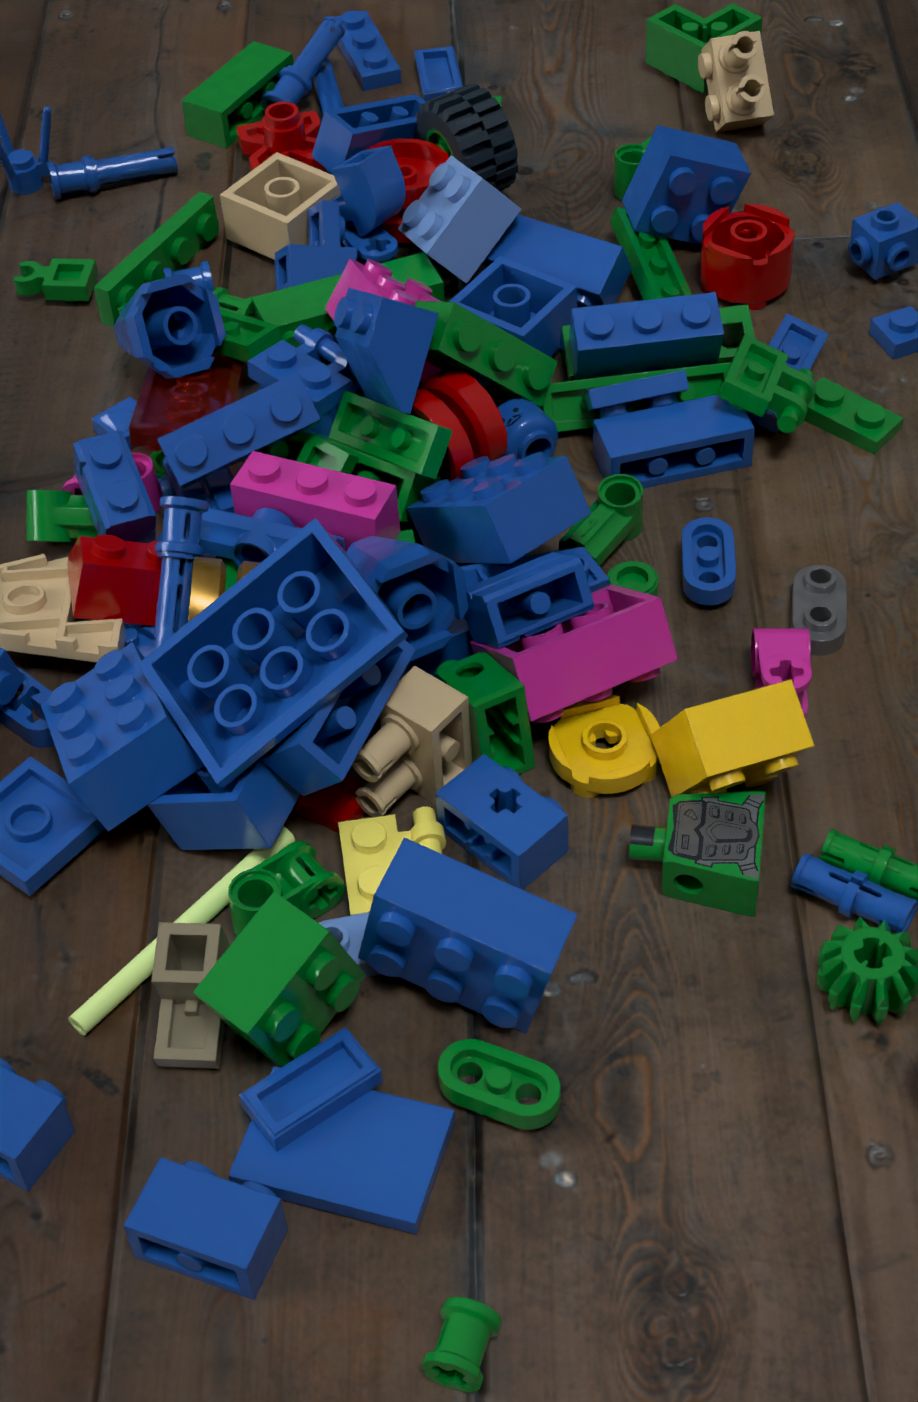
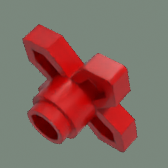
(283, 132)

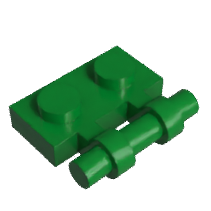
(763, 381)

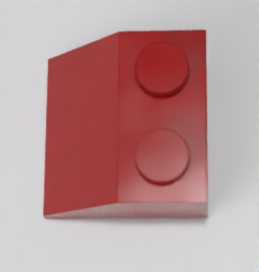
(114, 579)

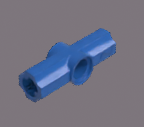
(246, 536)

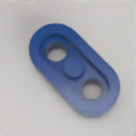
(708, 561)

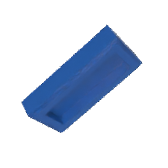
(437, 71)
(311, 1088)

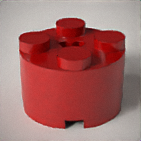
(747, 255)

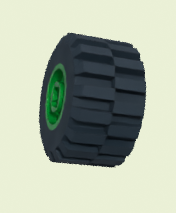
(473, 131)

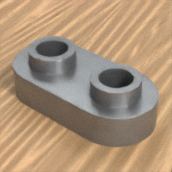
(820, 606)

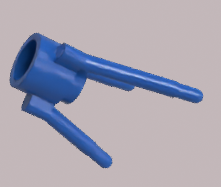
(20, 166)

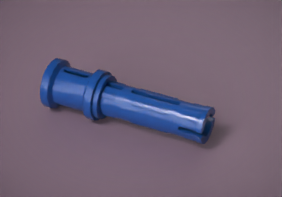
(296, 80)
(92, 173)
(177, 551)

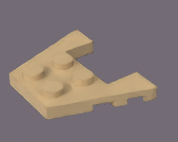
(39, 614)

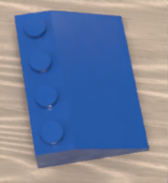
(271, 651)

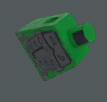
(708, 849)

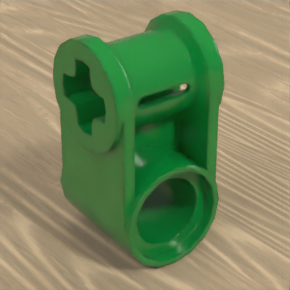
(292, 880)

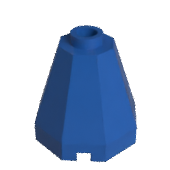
(171, 326)
(416, 586)

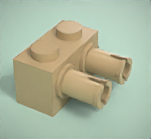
(736, 81)
(419, 743)

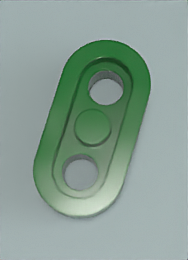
(502, 1083)

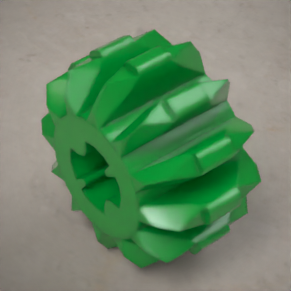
(869, 970)

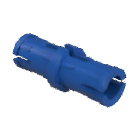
(853, 893)

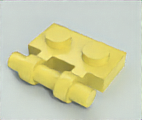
(371, 845)

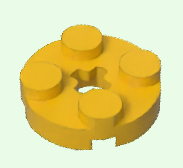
(600, 770)

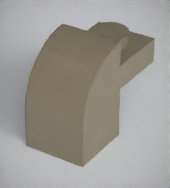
(187, 1028)

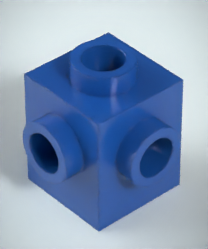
(884, 240)

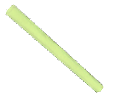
(141, 966)

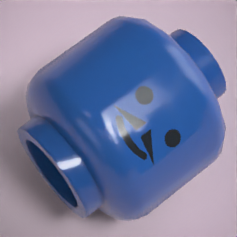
(528, 429)

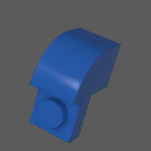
(369, 188)
(322, 256)

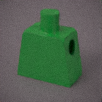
(495, 708)

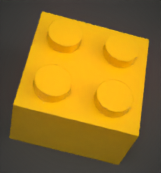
(733, 741)

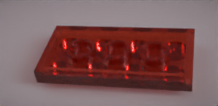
(178, 401)

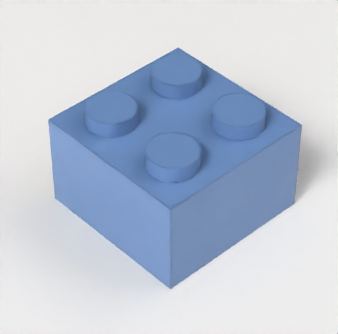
(458, 218)

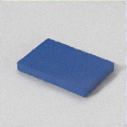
(361, 1163)

